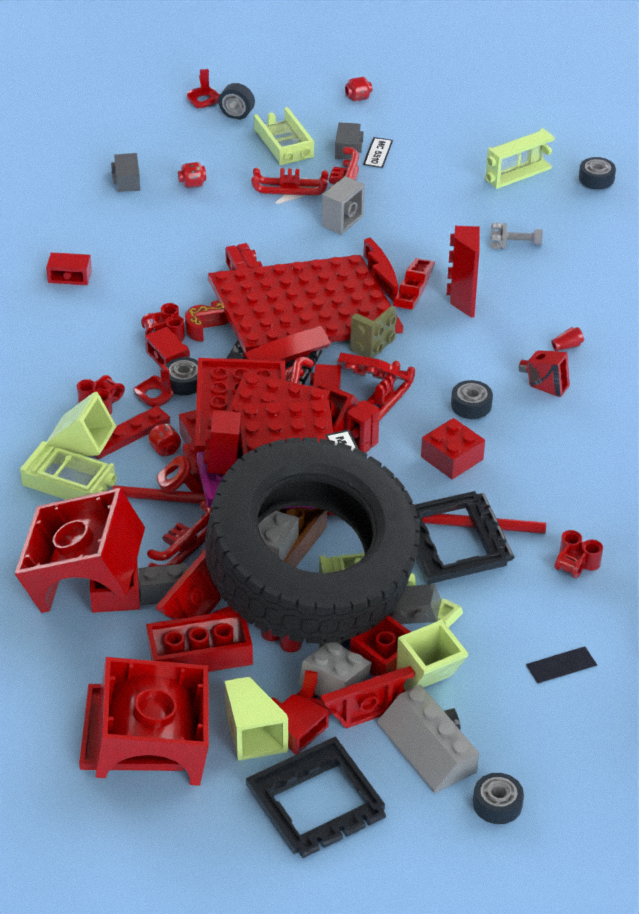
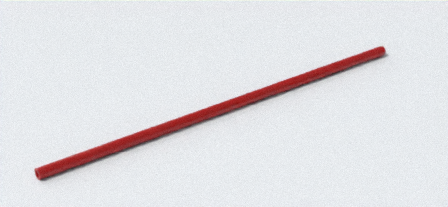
(439, 519)

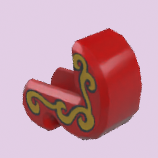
(204, 317)

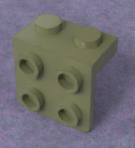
(370, 336)

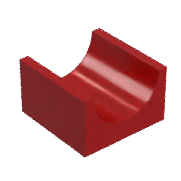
(80, 538)
(155, 712)

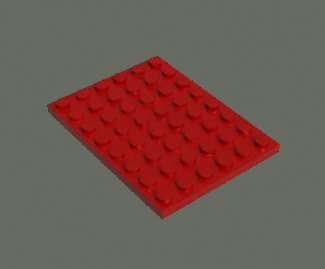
(297, 297)

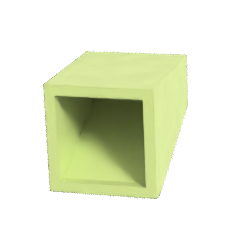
(84, 428)
(431, 653)
(254, 720)

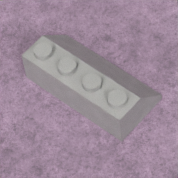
(429, 739)

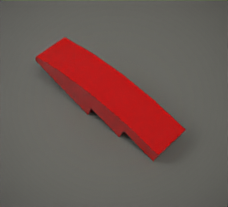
(380, 268)
(413, 285)
(291, 346)

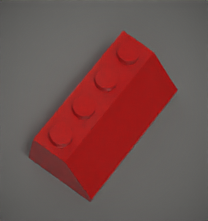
(464, 268)
(209, 639)

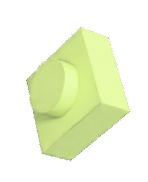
(449, 612)

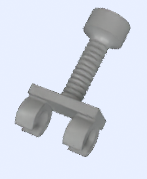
(535, 237)

